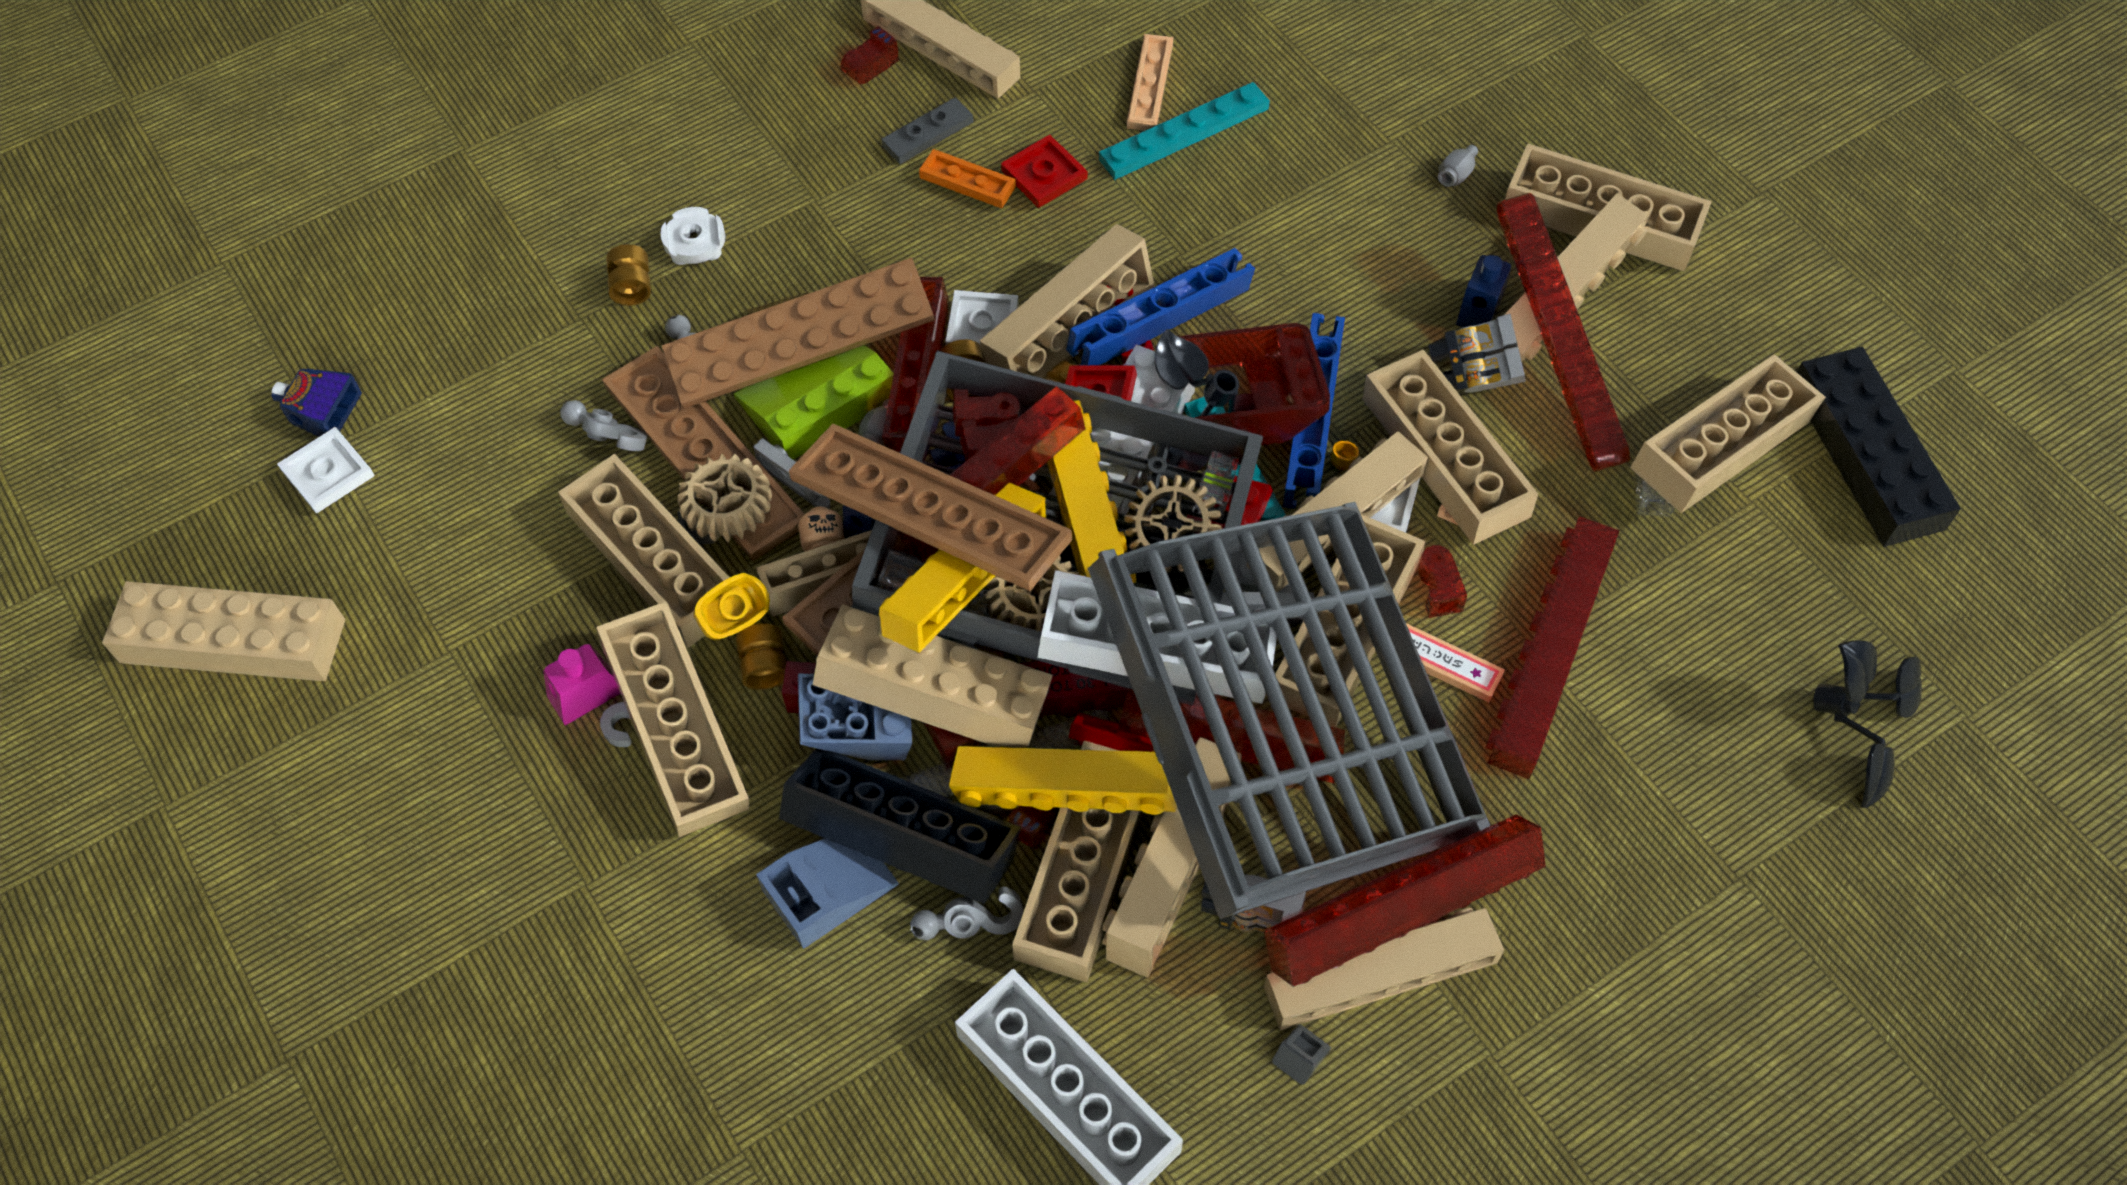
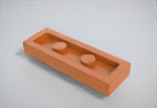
(967, 178)

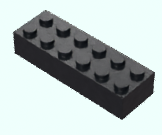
(1877, 449)
(900, 823)

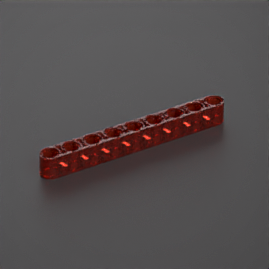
(1563, 332)

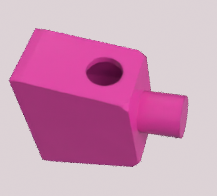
(579, 682)

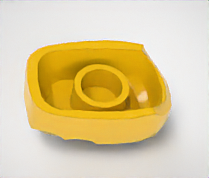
(732, 606)

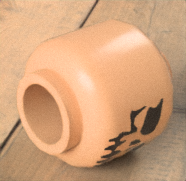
(820, 528)

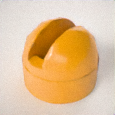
(1343, 454)

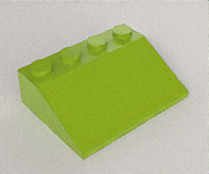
(808, 400)

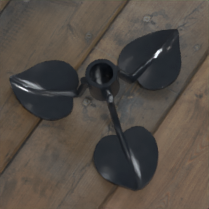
(1183, 363)
(1859, 671)

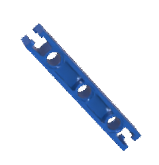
(1160, 309)
(1311, 443)

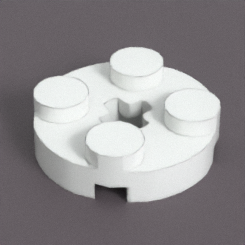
(693, 250)

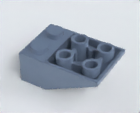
(849, 725)
(823, 887)

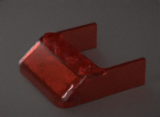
(1280, 373)

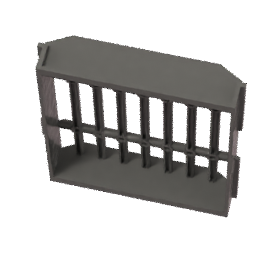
(1105, 412)
(1399, 660)

